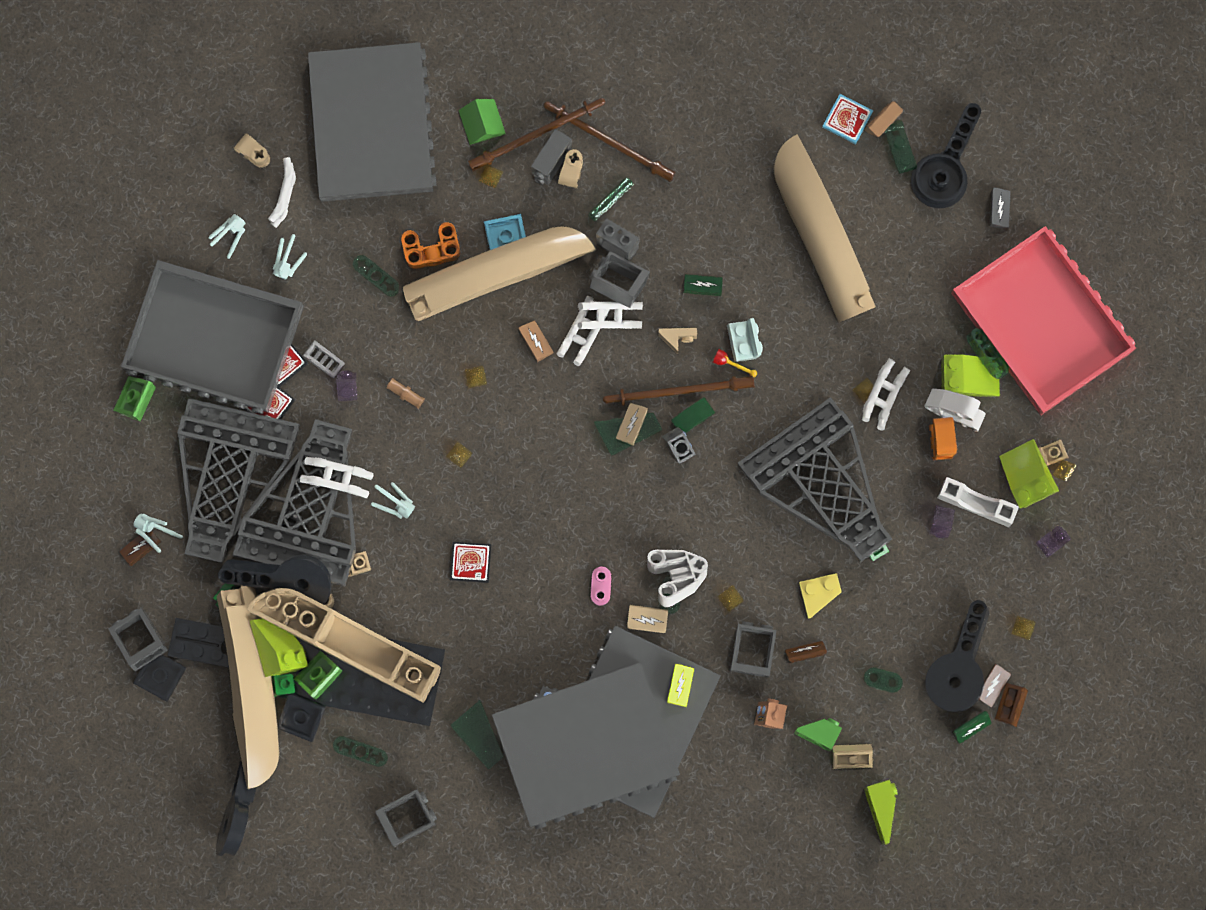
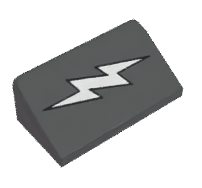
(1000, 208)

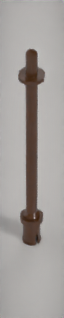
(488, 157)
(656, 166)
(734, 384)

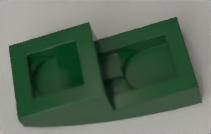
(693, 415)

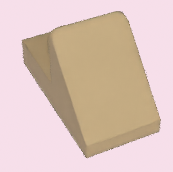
(671, 336)

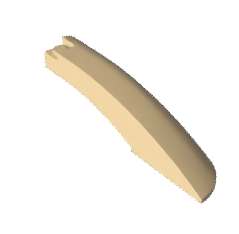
(821, 231)
(495, 270)
(347, 641)
(251, 690)

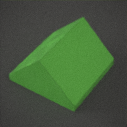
(481, 120)
(134, 398)
(318, 675)

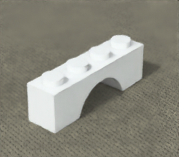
(965, 498)

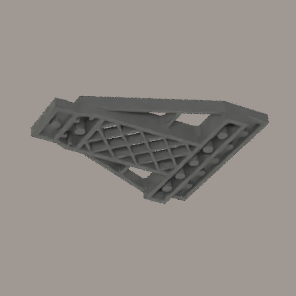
(238, 431)
(797, 446)
(275, 543)

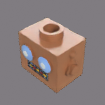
(770, 714)

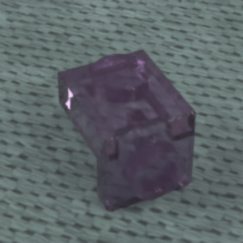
(347, 386)
(1053, 541)

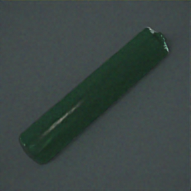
(610, 199)

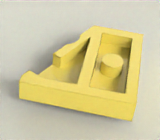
(819, 592)

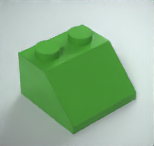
(821, 733)

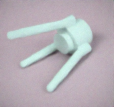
(234, 225)
(282, 268)
(404, 507)
(145, 524)

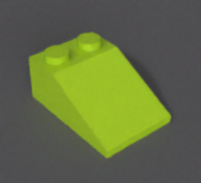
(968, 376)
(1028, 474)
(277, 649)
(882, 804)

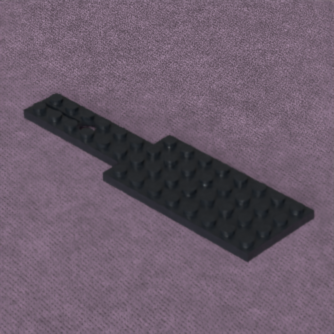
(349, 691)

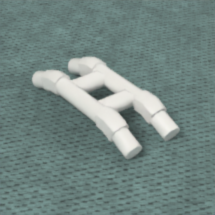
(280, 210)
(617, 323)
(572, 336)
(893, 388)
(326, 482)

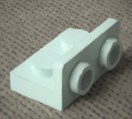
(744, 340)

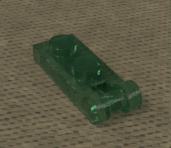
(900, 148)

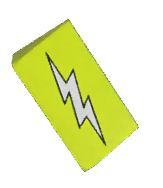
(680, 685)

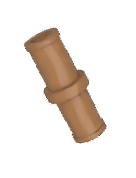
(405, 393)

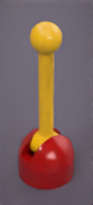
(722, 358)

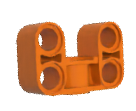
(433, 254)
(943, 438)

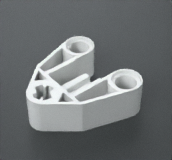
(956, 405)
(683, 572)

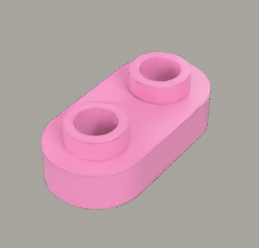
(601, 586)

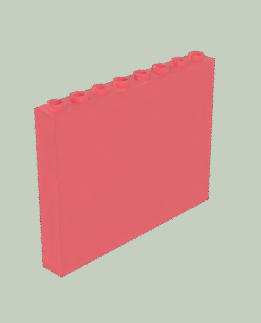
(1044, 320)

